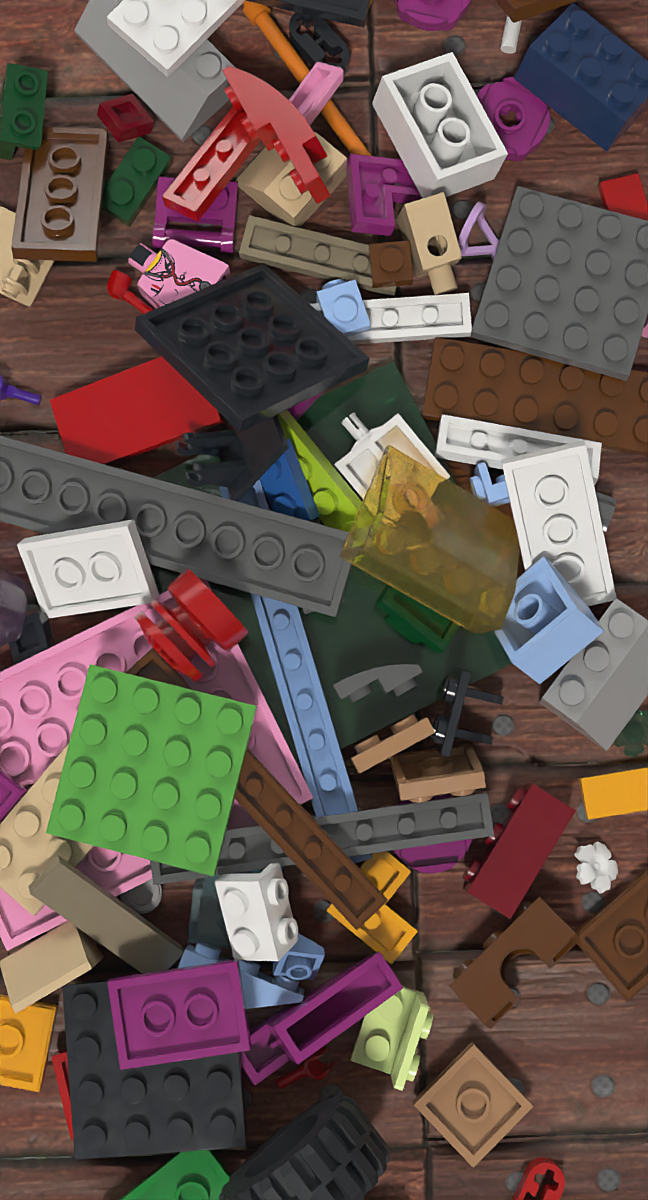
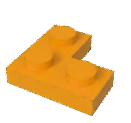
(385, 929)

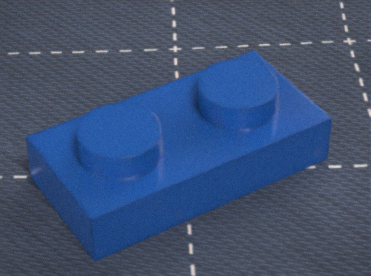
(288, 488)

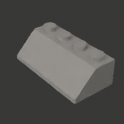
(182, 99)

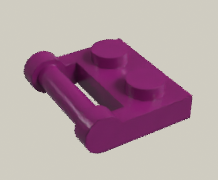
(221, 212)

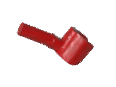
(118, 287)
(311, 1068)

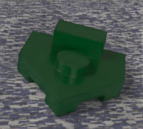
(416, 620)

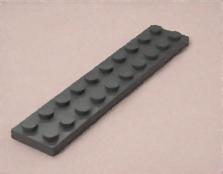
(178, 526)

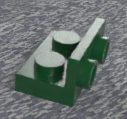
(22, 109)

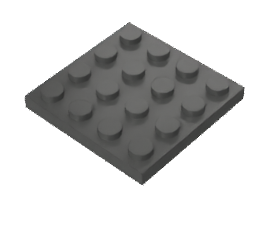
(568, 284)

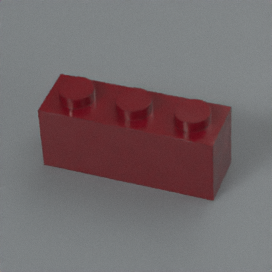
(517, 849)

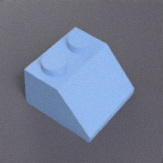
(546, 622)

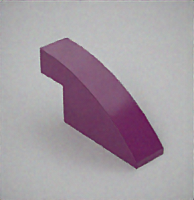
(319, 1018)

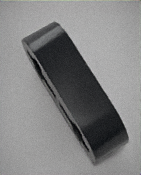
(325, 38)

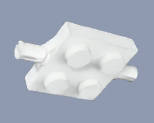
(362, 461)

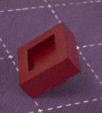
(125, 118)

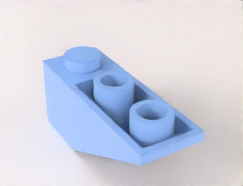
(258, 988)

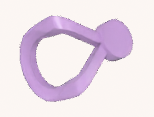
(478, 214)

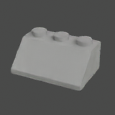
(605, 679)

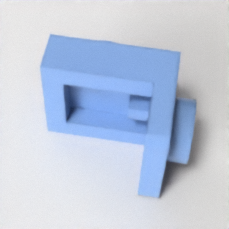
(343, 306)

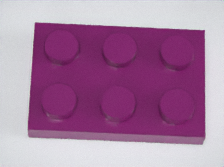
(179, 1014)

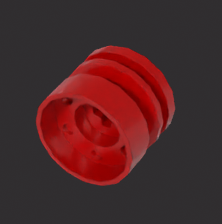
(191, 625)

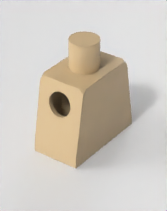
(430, 224)

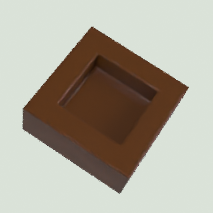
(390, 264)

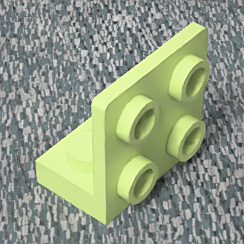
(391, 1036)

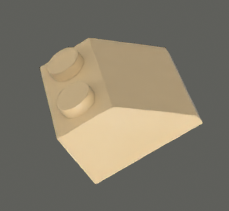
(272, 187)
(47, 964)

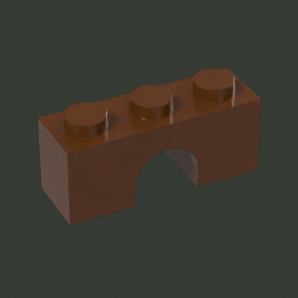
(534, 932)

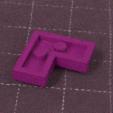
(372, 190)

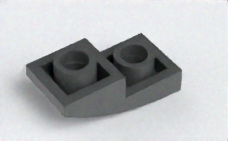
(392, 677)

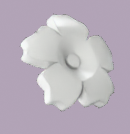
(596, 866)

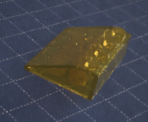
(435, 543)

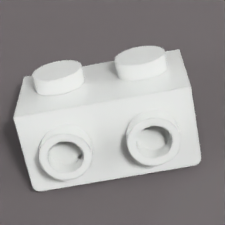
(257, 914)

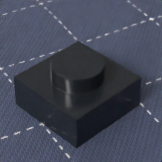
(34, 639)

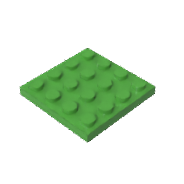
(152, 770)

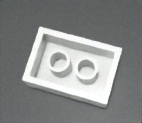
(439, 127)

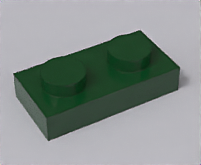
(135, 181)

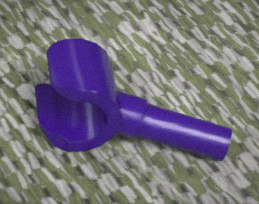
(8, 390)

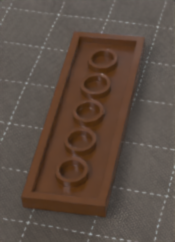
(537, 395)

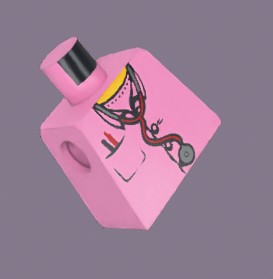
(175, 272)

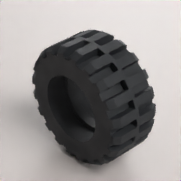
(316, 1156)

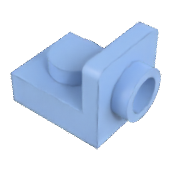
(482, 487)

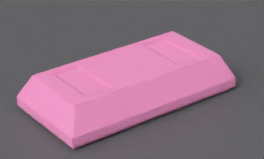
(316, 90)

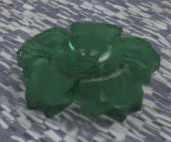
(634, 734)

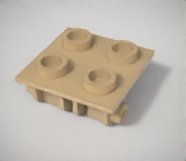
(18, 277)

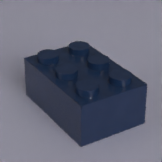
(587, 76)

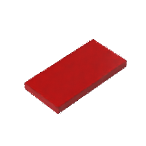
(131, 413)

